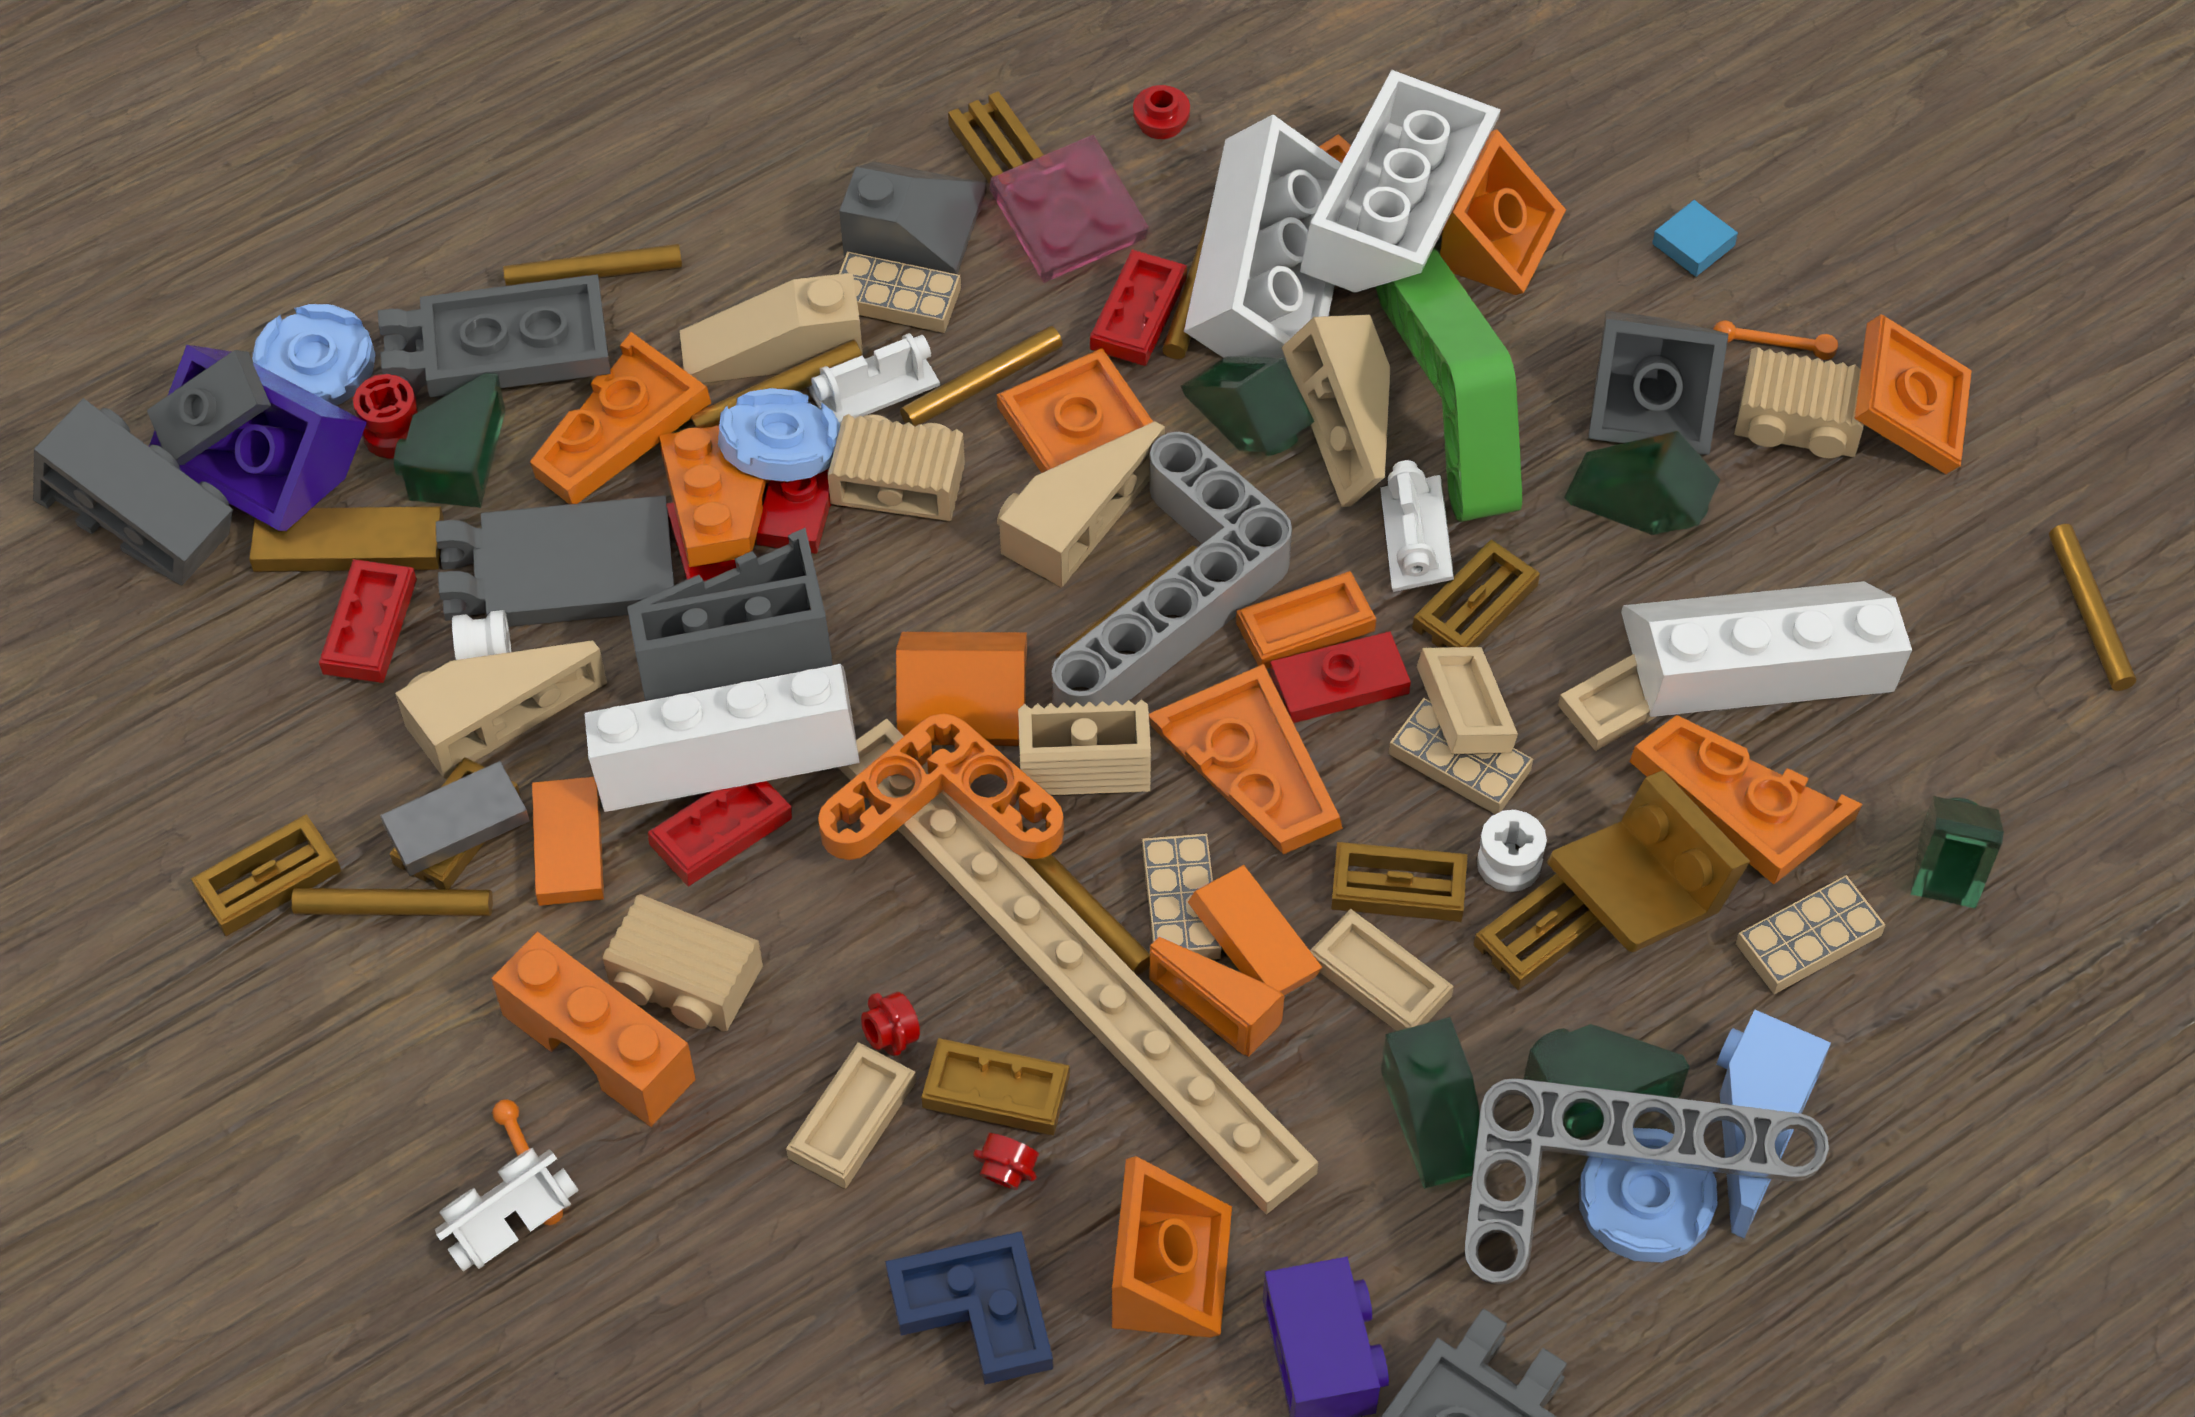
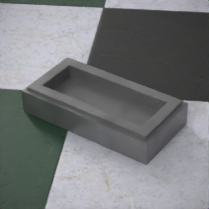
(455, 818)

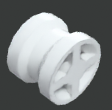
(480, 636)
(1503, 864)

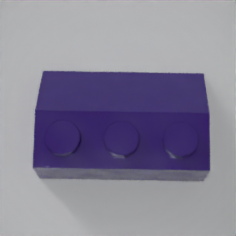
(280, 458)

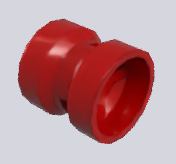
(388, 408)

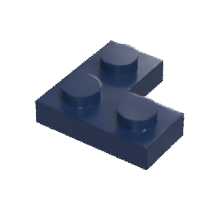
(979, 1284)

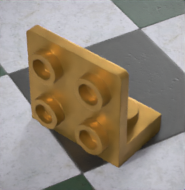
(1652, 868)

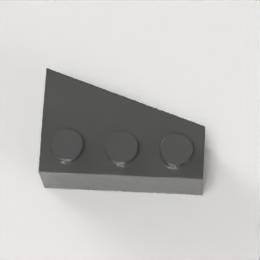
(131, 491)
(735, 626)

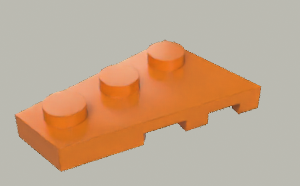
(618, 421)
(711, 497)
(1252, 757)
(1760, 811)

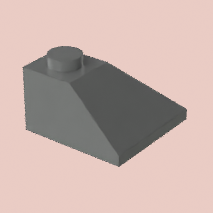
(910, 215)
(1657, 380)

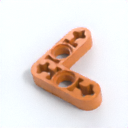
(946, 773)

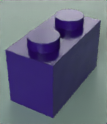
(1322, 1340)

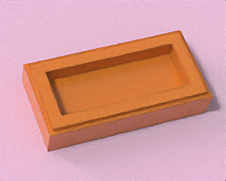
(1306, 619)
(567, 841)
(1254, 931)

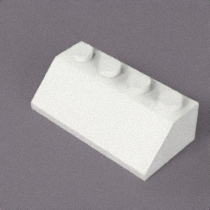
(1396, 185)
(1248, 272)
(1767, 647)
(721, 737)

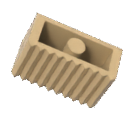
(1800, 403)
(897, 467)
(1086, 747)
(682, 964)

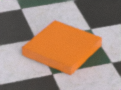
(1913, 394)
(1072, 410)

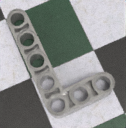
(1186, 589)
(1615, 1142)

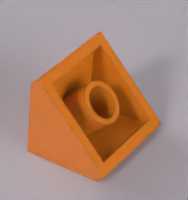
(1500, 220)
(964, 676)
(1169, 1255)

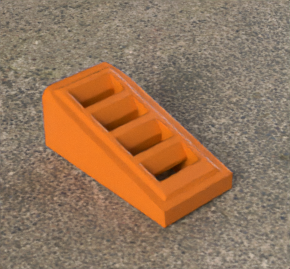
(1223, 999)

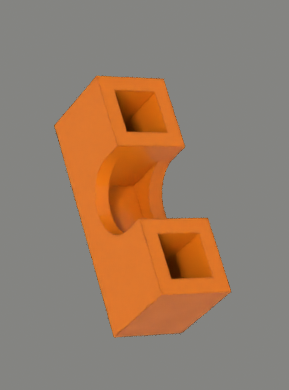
(626, 1047)

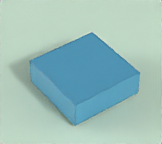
(1695, 238)

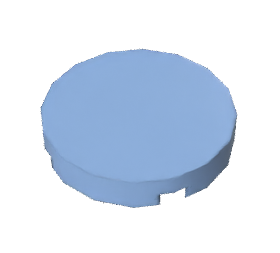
(318, 351)
(778, 435)
(1645, 1207)

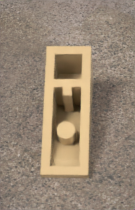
(774, 330)
(1347, 393)
(1075, 505)
(491, 699)

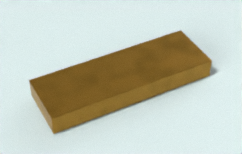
(335, 536)

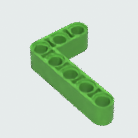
(1475, 385)

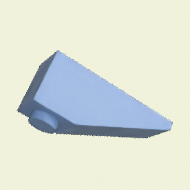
(1771, 1070)

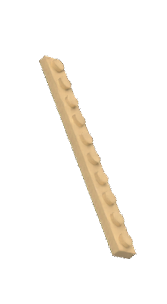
(1101, 990)

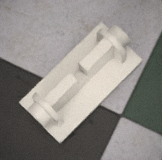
(877, 381)
(1415, 528)
(480, 1220)

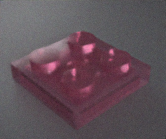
(1068, 208)

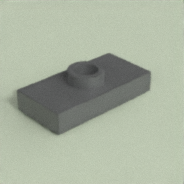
(209, 407)

